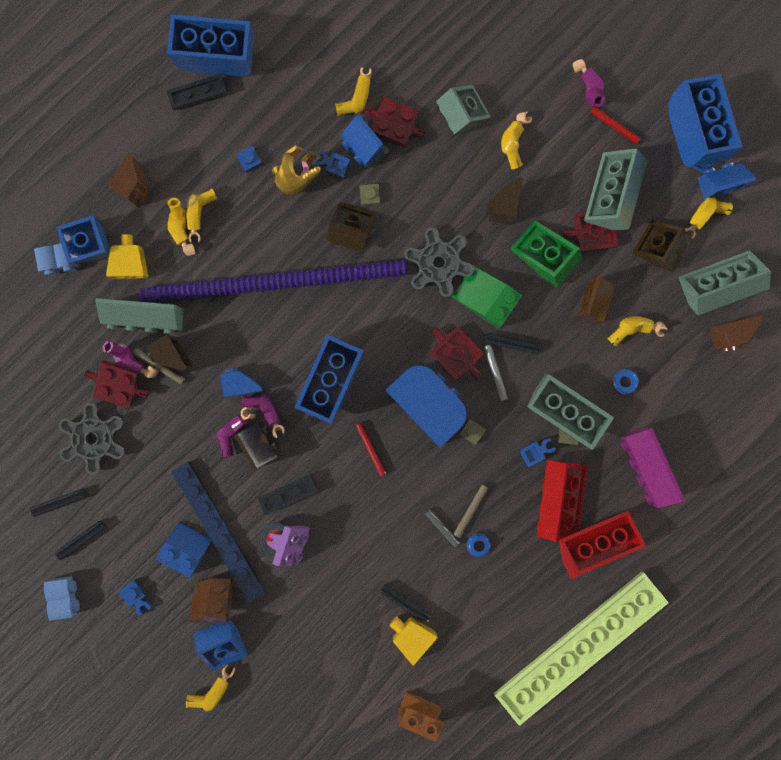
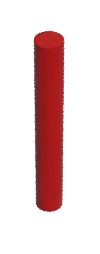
(615, 125)
(371, 449)

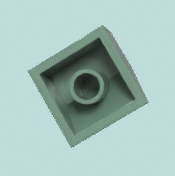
(463, 108)

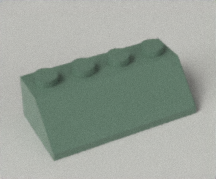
(616, 189)
(725, 282)
(140, 315)
(569, 411)

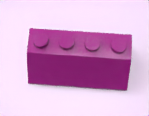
(651, 467)

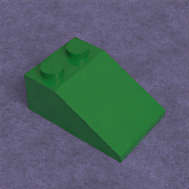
(547, 253)
(487, 297)

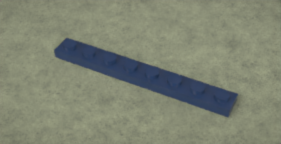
(218, 532)

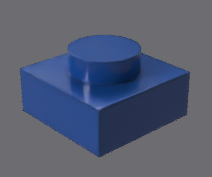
(249, 159)

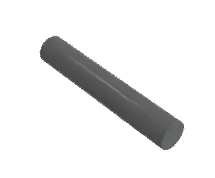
(442, 528)

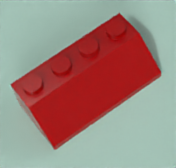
(561, 500)
(600, 544)

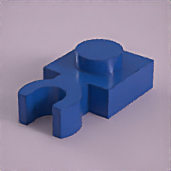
(335, 164)
(534, 453)
(133, 595)

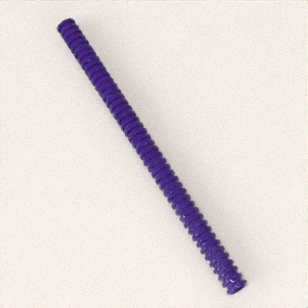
(271, 282)

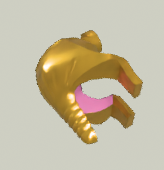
(287, 179)

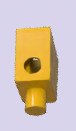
(126, 260)
(412, 638)

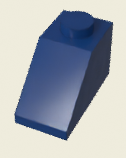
(238, 383)

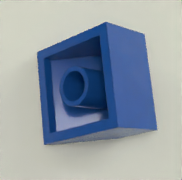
(362, 142)
(725, 180)
(84, 240)
(184, 550)
(219, 645)

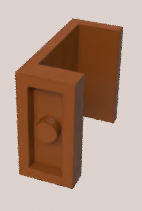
(420, 716)

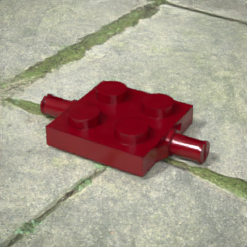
(394, 121)
(590, 236)
(456, 353)
(116, 384)

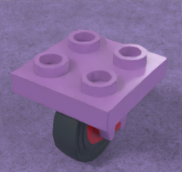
(284, 543)

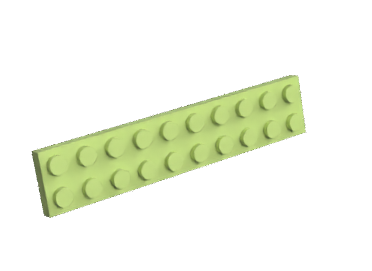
(580, 648)

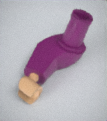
(594, 85)
(124, 357)
(268, 409)
(232, 428)

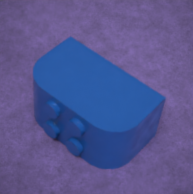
(211, 45)
(703, 121)
(330, 379)
(429, 402)

